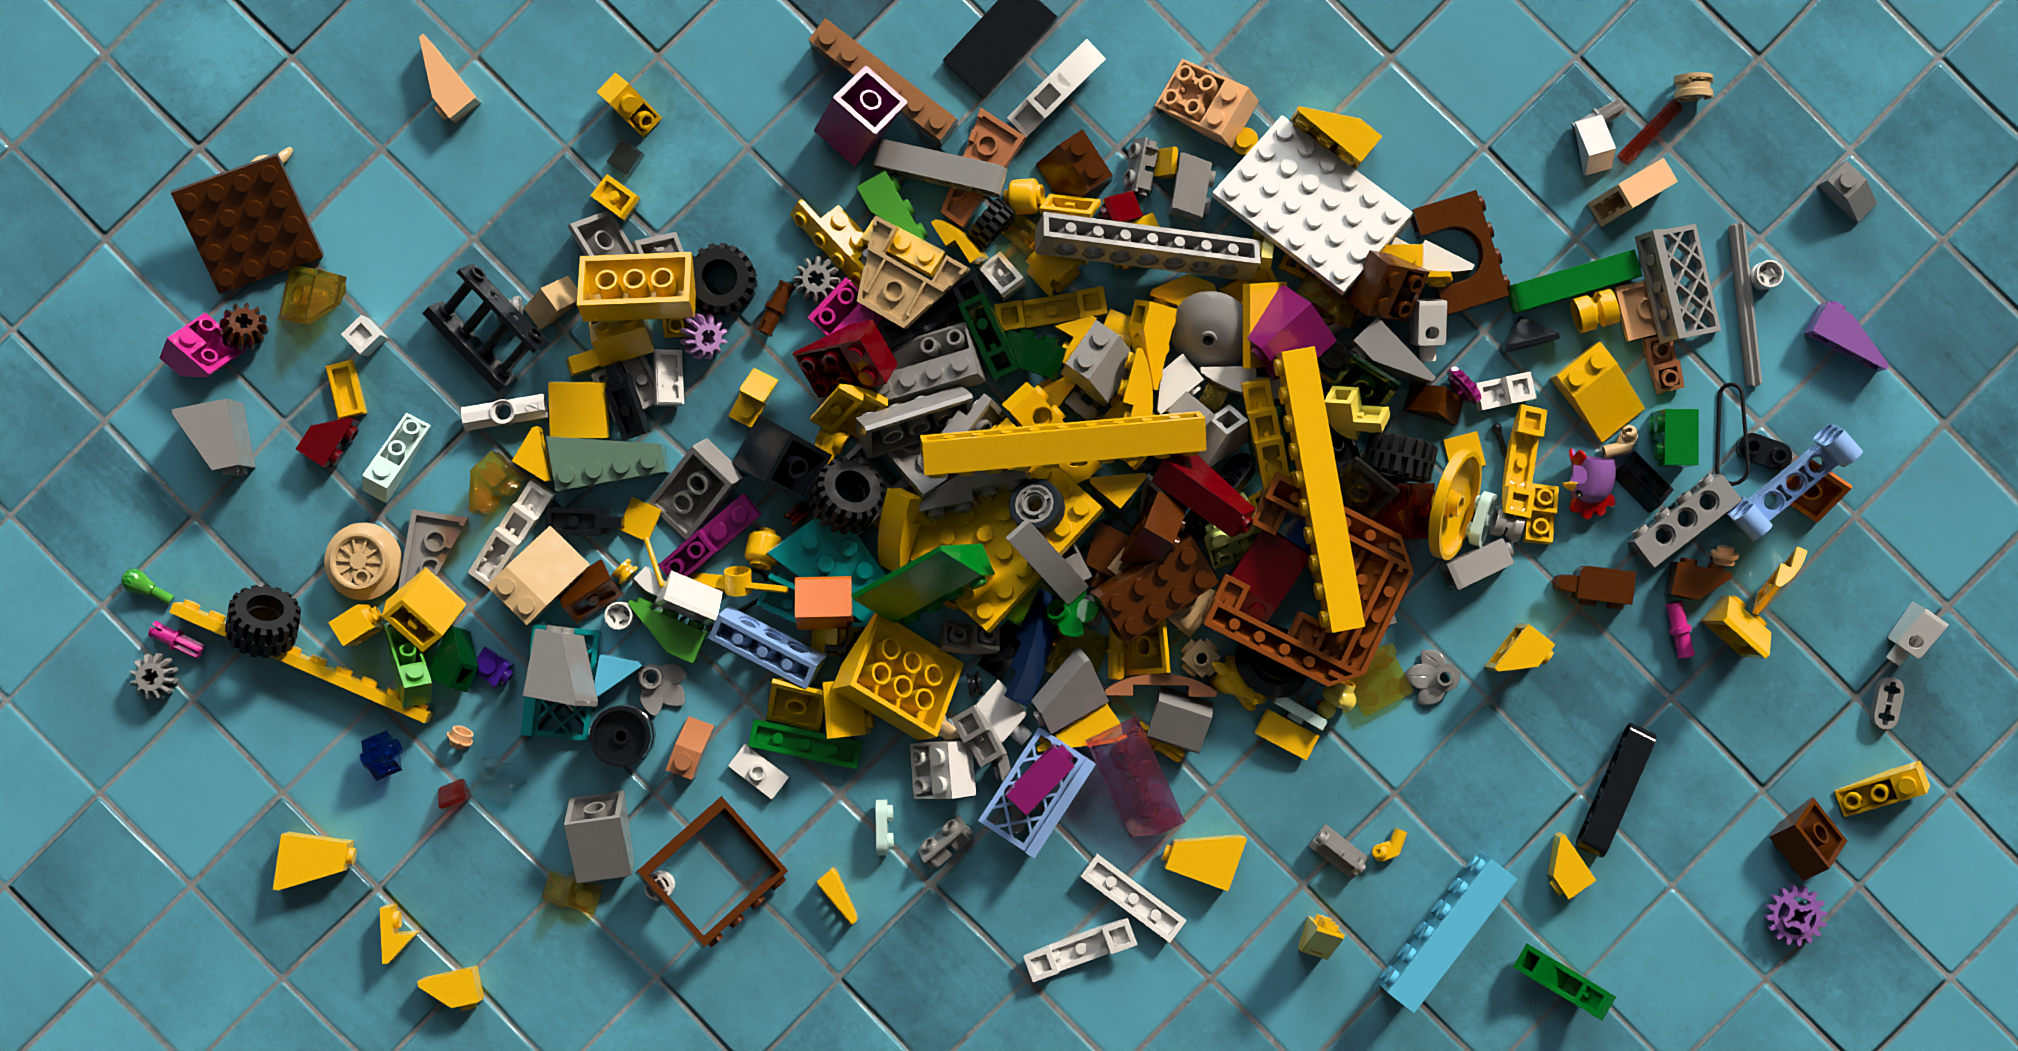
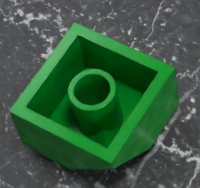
(1675, 437)

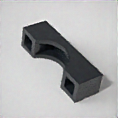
(938, 314)

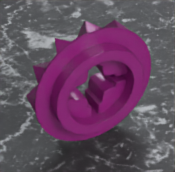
(1463, 385)

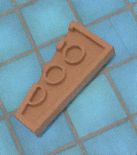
(988, 142)

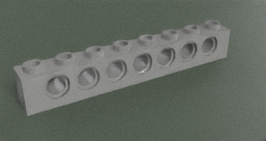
(1147, 246)

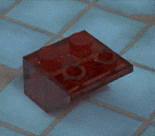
(1408, 511)

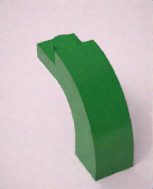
(1564, 981)

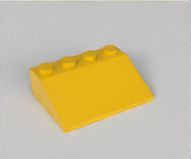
(899, 677)

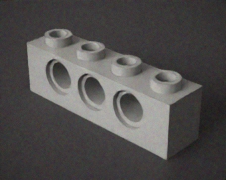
(1721, 498)

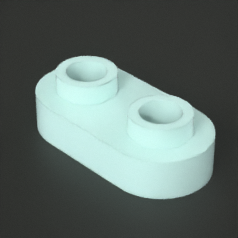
(1485, 508)
(884, 840)

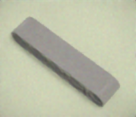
(939, 168)

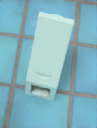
(394, 458)

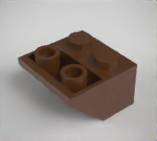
(1388, 286)

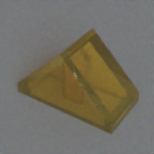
(1021, 235)

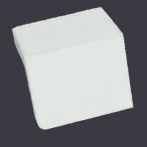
(364, 336)

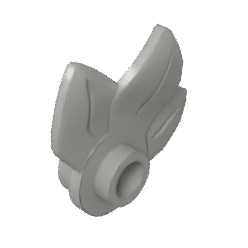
(1428, 677)
(664, 689)

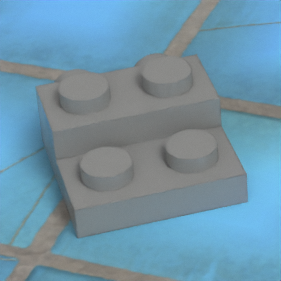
(982, 416)

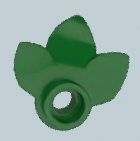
(1073, 615)

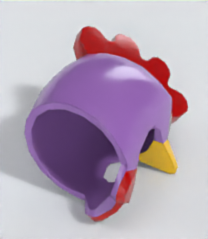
(1590, 484)

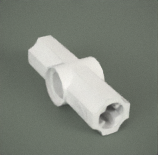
(487, 414)

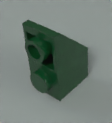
(1037, 355)
(455, 660)

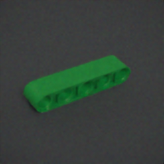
(1574, 281)

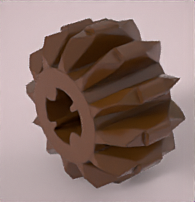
(248, 336)

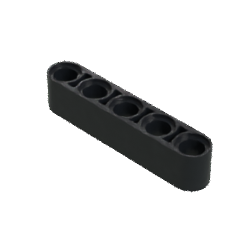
(1615, 790)

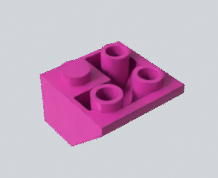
(198, 349)

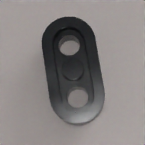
(1765, 451)

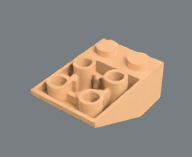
(1207, 102)

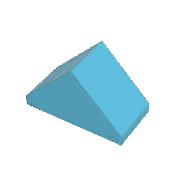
(612, 671)

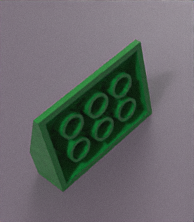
(927, 582)

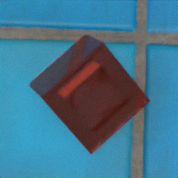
(453, 793)

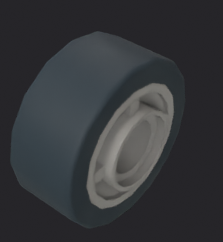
(1029, 493)

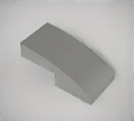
(979, 735)

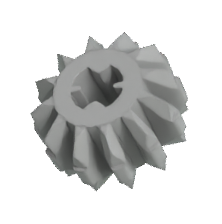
(820, 271)
(160, 684)

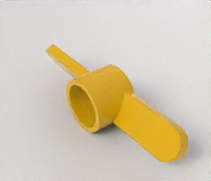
(736, 582)

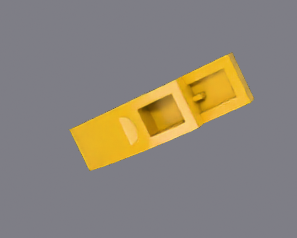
(1137, 387)

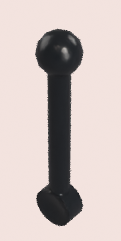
(1497, 428)

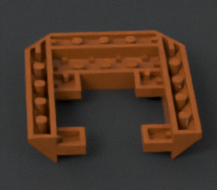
(1328, 658)

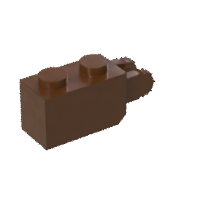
(1598, 584)

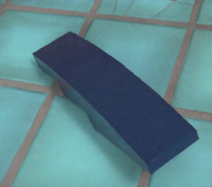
(1032, 655)

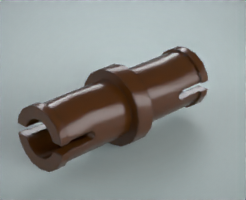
(775, 308)

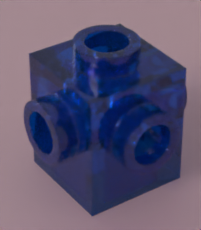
(381, 755)

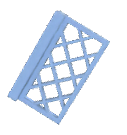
(1056, 807)

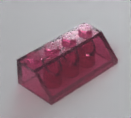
(1135, 779)

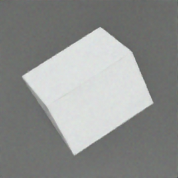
(690, 598)

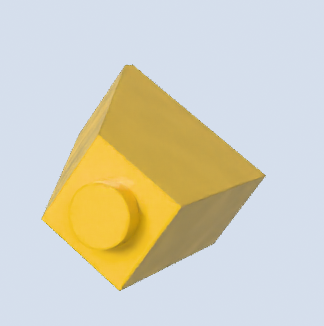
(311, 857)
(1206, 858)

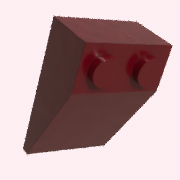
(1270, 569)

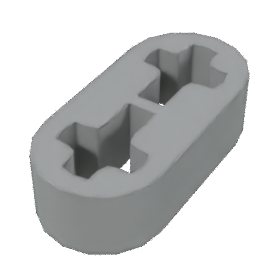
(1880, 701)

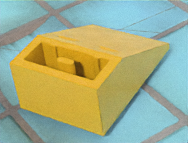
(1341, 134)

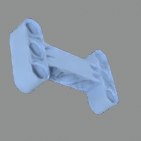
(1831, 445)

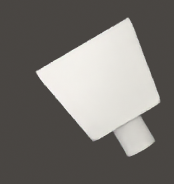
(1427, 314)
(1921, 626)
(1003, 714)

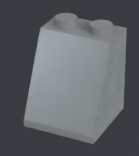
(219, 434)
(560, 668)
(599, 837)

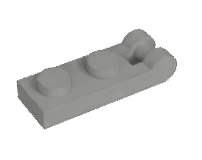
(1001, 771)

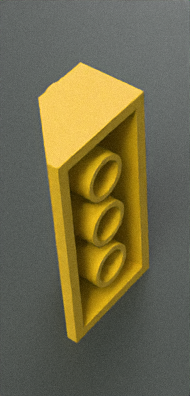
(636, 287)

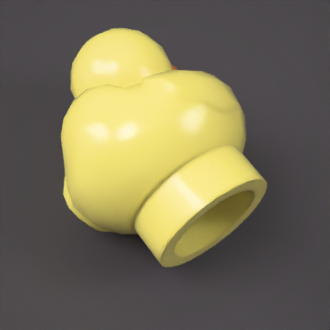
(1338, 696)

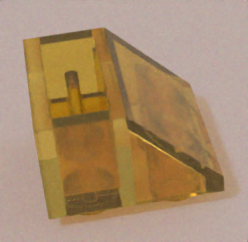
(490, 482)

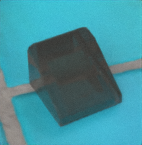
(625, 158)

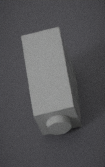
(1477, 564)
(1069, 693)

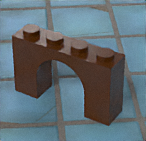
(1465, 215)

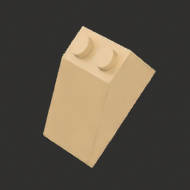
(538, 575)

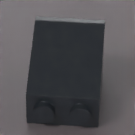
(781, 458)

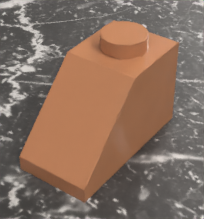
(690, 748)

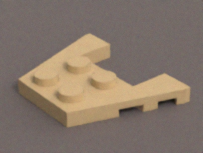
(896, 289)

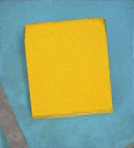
(1166, 163)

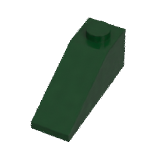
(989, 335)

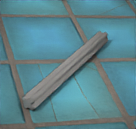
(1745, 304)

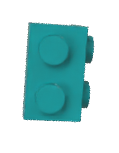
(779, 603)

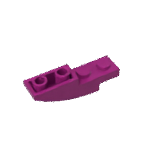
(711, 538)

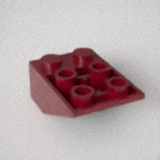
(848, 356)

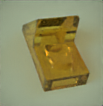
(565, 892)

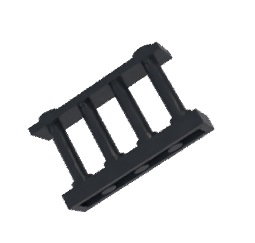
(462, 335)

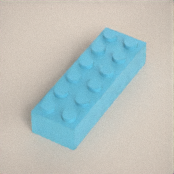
(1446, 931)

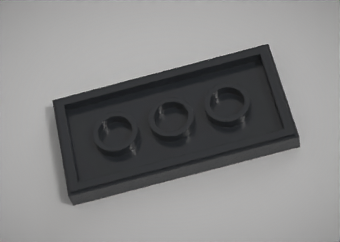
(998, 42)

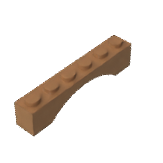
(852, 57)

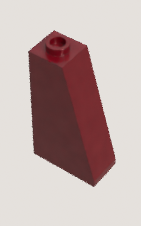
(1205, 493)

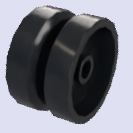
(606, 733)

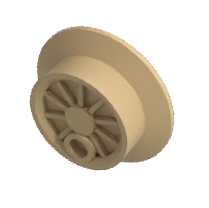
(363, 561)

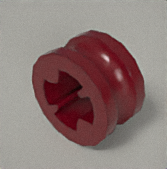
(797, 514)

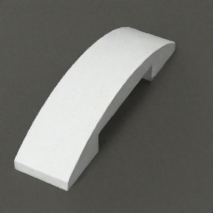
(1080, 949)

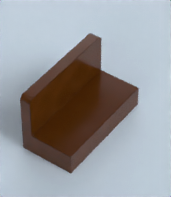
(590, 592)

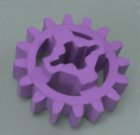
(1784, 918)

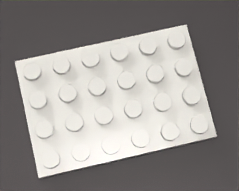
(1311, 204)

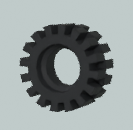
(990, 223)

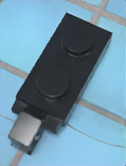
(625, 402)
(582, 520)

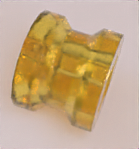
(1213, 396)

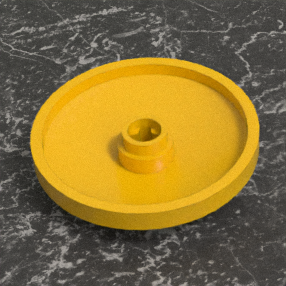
(1454, 504)

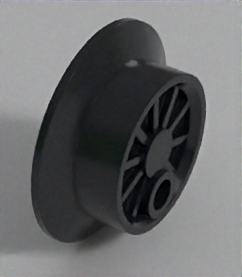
(1265, 674)

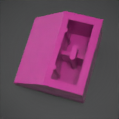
(842, 309)

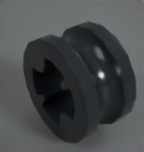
(974, 684)

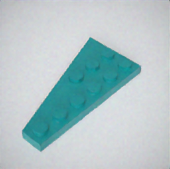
(822, 553)

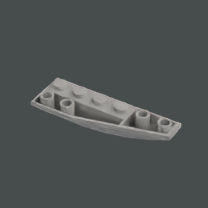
(933, 363)

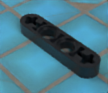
(1229, 474)

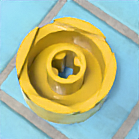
(1053, 271)

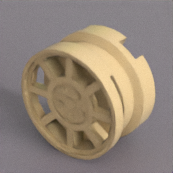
(1693, 86)

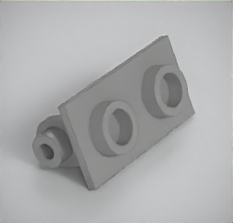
(1141, 154)
(953, 833)
(1339, 852)

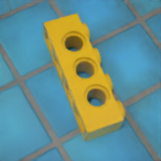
(1023, 406)

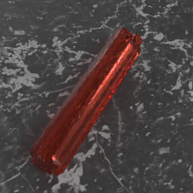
(1650, 132)

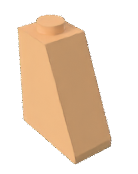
(1632, 192)

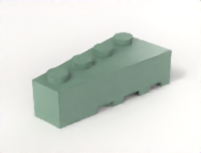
(593, 463)

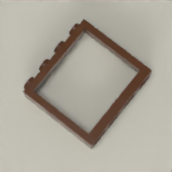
(753, 899)

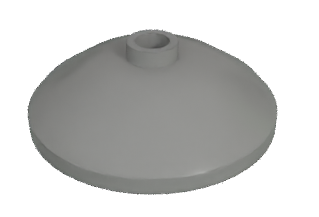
(1214, 316)

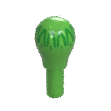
(138, 583)

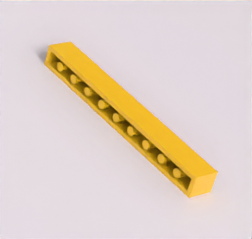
(1062, 443)
(1319, 490)

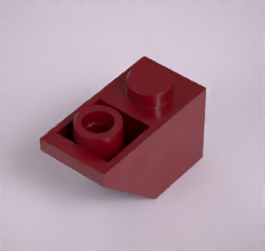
(1120, 208)
(326, 441)

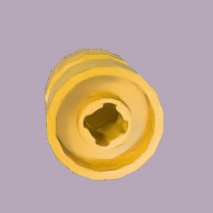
(1597, 310)

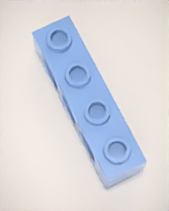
(767, 647)

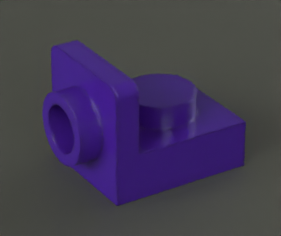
(494, 668)

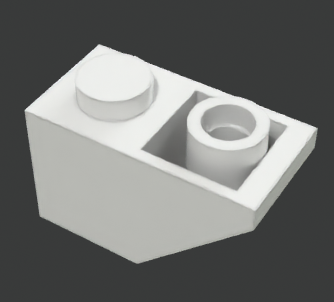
(1176, 380)

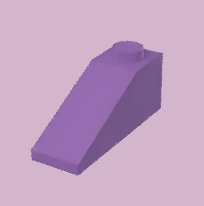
(1844, 334)

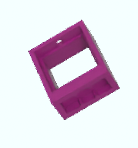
(1041, 778)

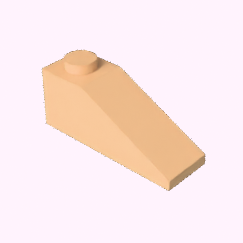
(446, 86)

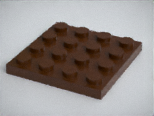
(247, 223)

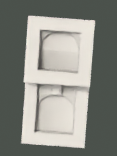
(1505, 391)

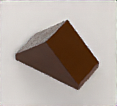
(1434, 403)

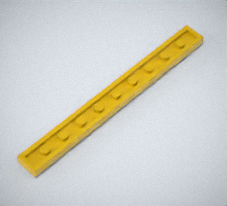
(315, 665)

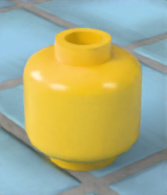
(1024, 196)
(757, 546)

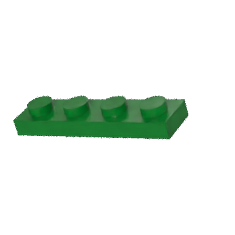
(805, 743)

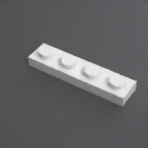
(1133, 898)

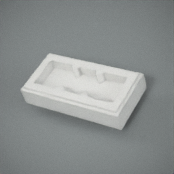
(668, 377)
(758, 771)

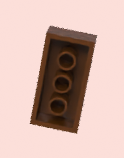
(1154, 589)

